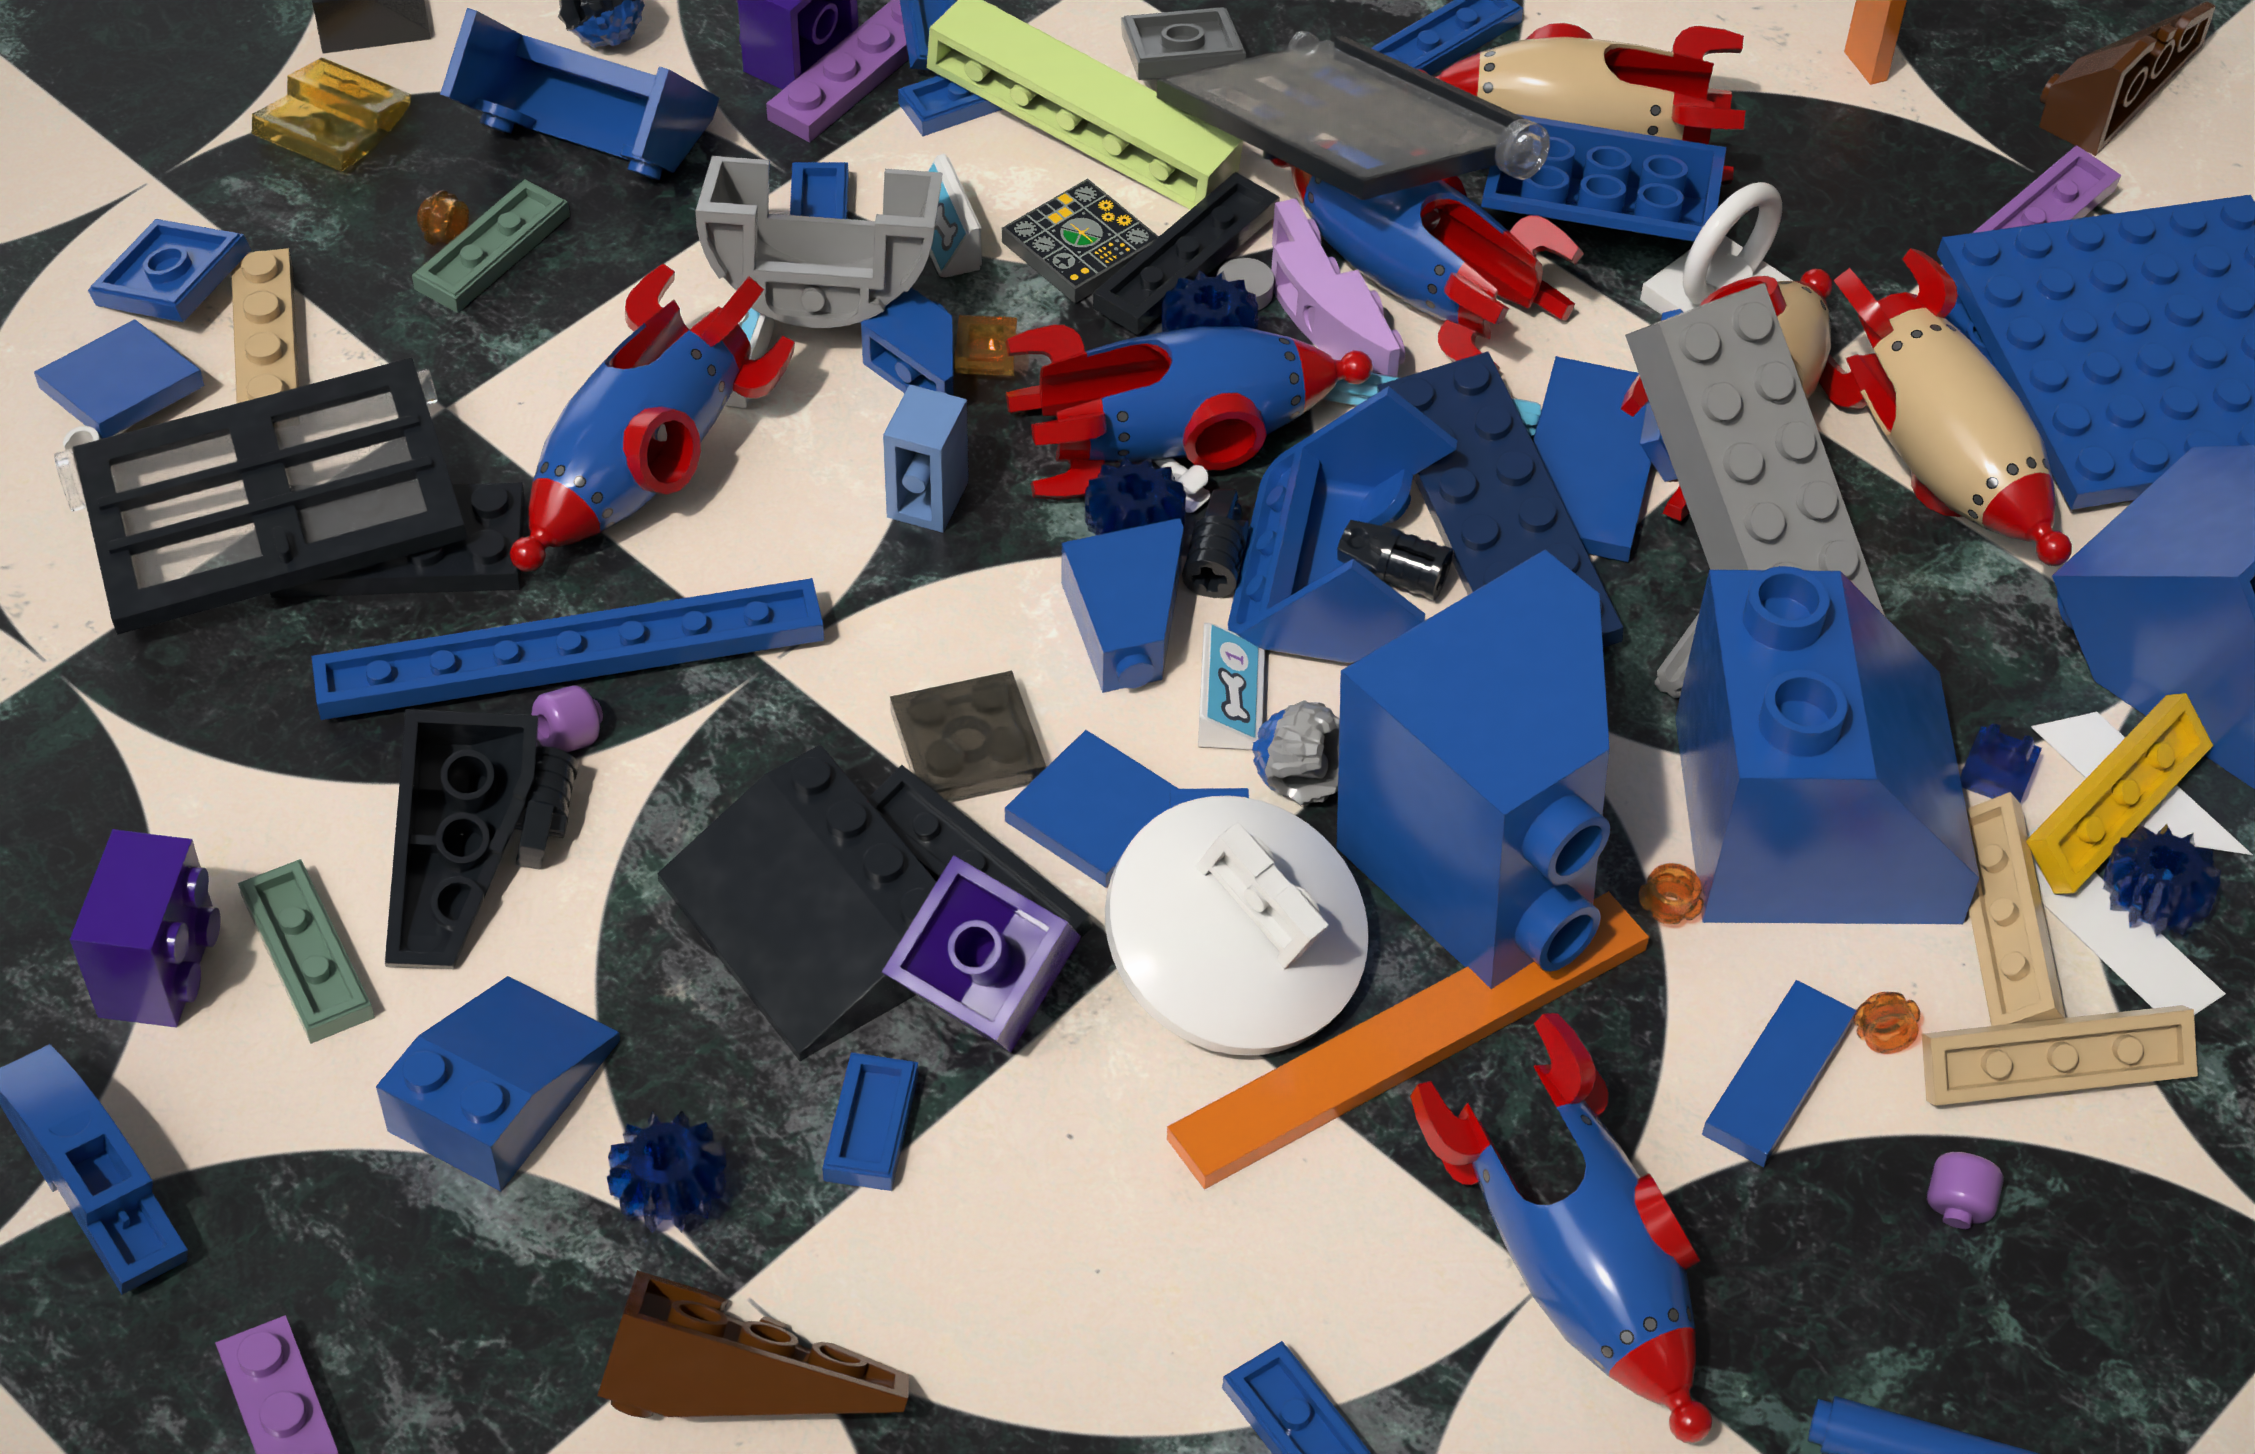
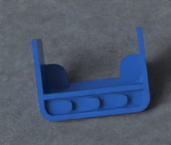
(576, 96)
(1290, 583)

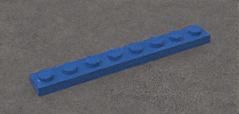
(566, 648)

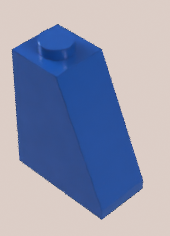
(1125, 599)

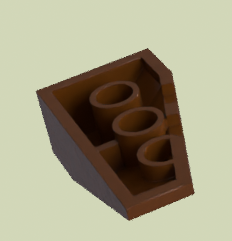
(2116, 81)
(692, 1360)

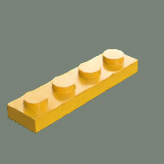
(2119, 793)

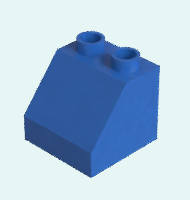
(2171, 598)
(1818, 760)
(1485, 770)

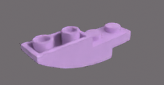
(1323, 303)

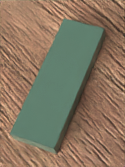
(490, 246)
(306, 951)

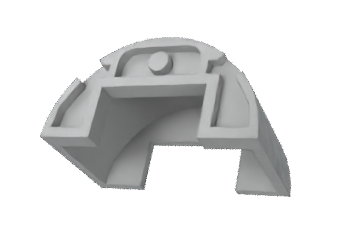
(815, 267)

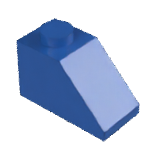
(911, 343)

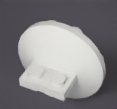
(1236, 925)

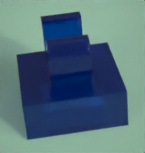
(1999, 764)

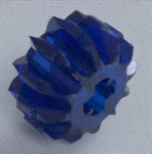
(1209, 304)
(1132, 497)
(2161, 880)
(666, 1171)

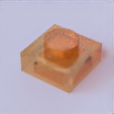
(983, 346)

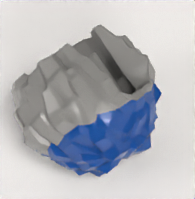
(1299, 752)

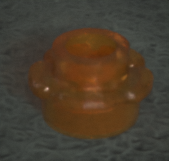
(442, 217)
(1675, 882)
(1887, 1022)

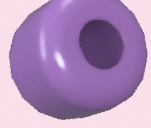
(567, 718)
(1964, 1189)

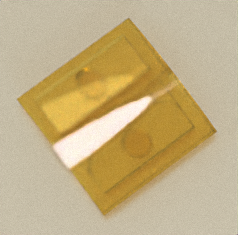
(331, 114)

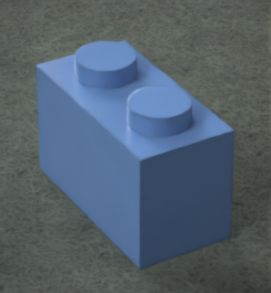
(926, 458)

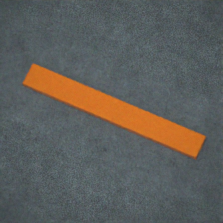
(1384, 1054)

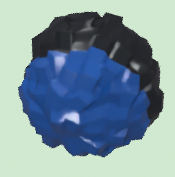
(601, 21)

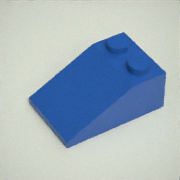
(492, 1079)

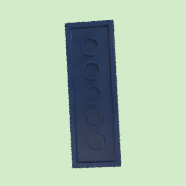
(1493, 490)

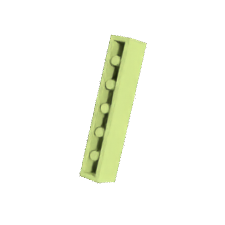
(1081, 101)

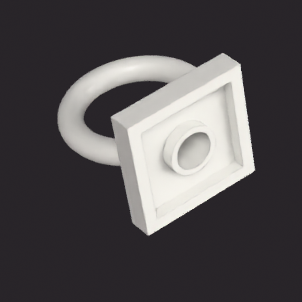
(1715, 257)

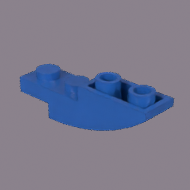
(91, 1167)

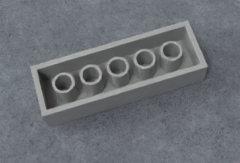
(1746, 440)

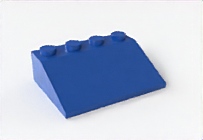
(1616, 181)

